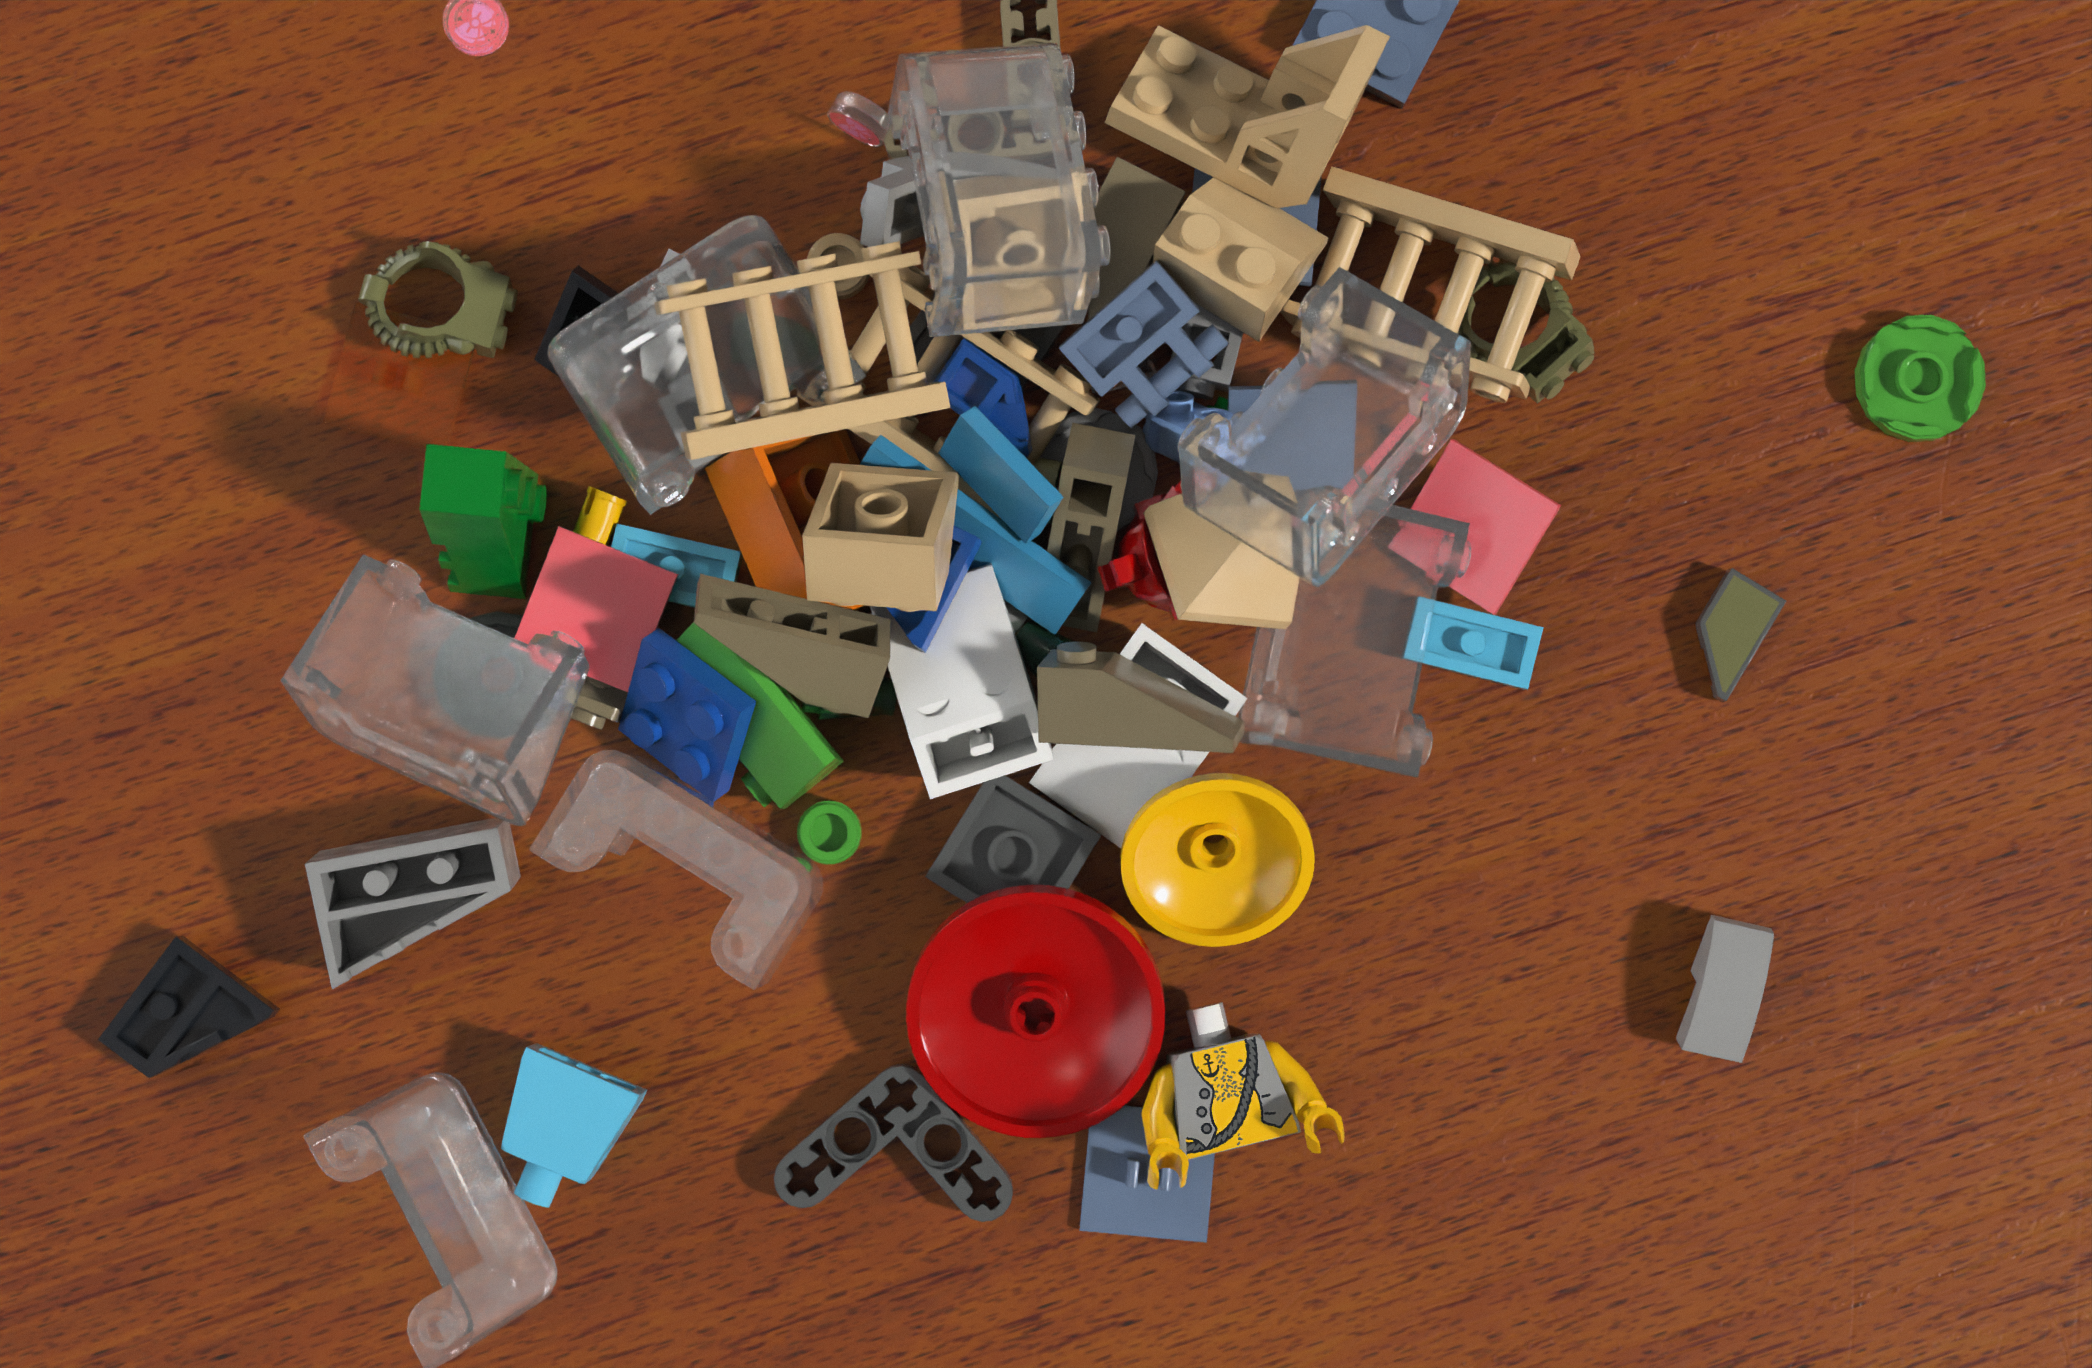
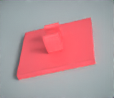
(1503, 517)
(600, 601)

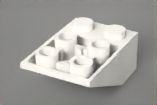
(970, 692)
(1112, 783)

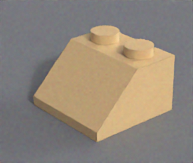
(1237, 255)
(880, 537)

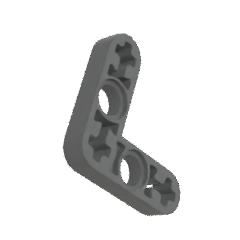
(911, 1129)

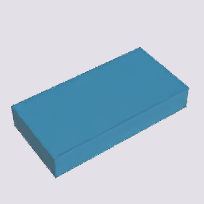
(1000, 474)

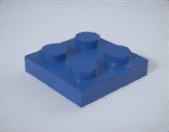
(686, 715)

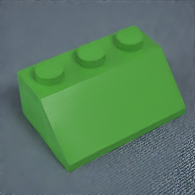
(782, 744)

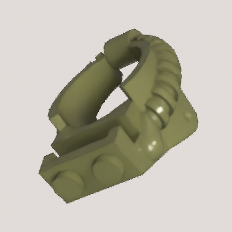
(475, 325)
(1557, 351)

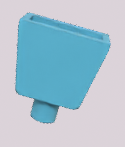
(564, 1120)

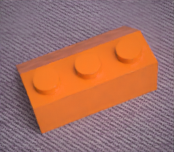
(769, 500)

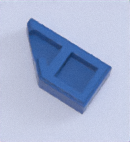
(991, 386)

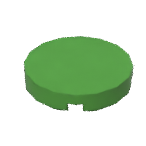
(1919, 378)

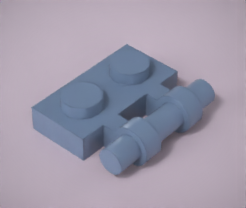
(1130, 330)

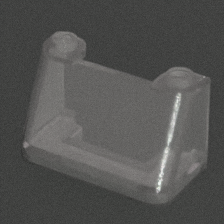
(634, 370)
(1353, 657)
(437, 691)
(456, 1203)

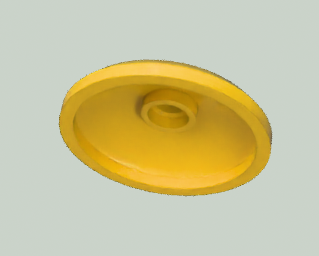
(1223, 888)

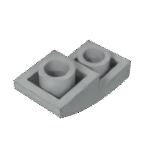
(1728, 988)

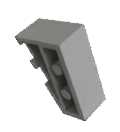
(401, 888)

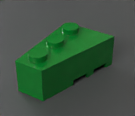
(484, 515)

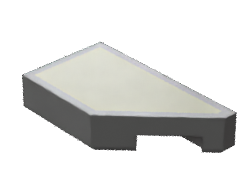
(1734, 628)

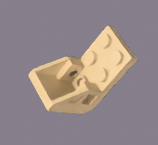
(1241, 127)

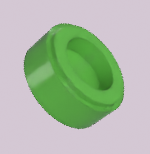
(829, 832)

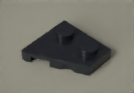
(183, 1010)

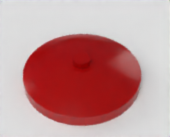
(1035, 1011)

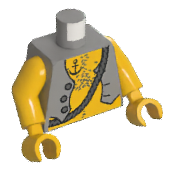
(1227, 1097)

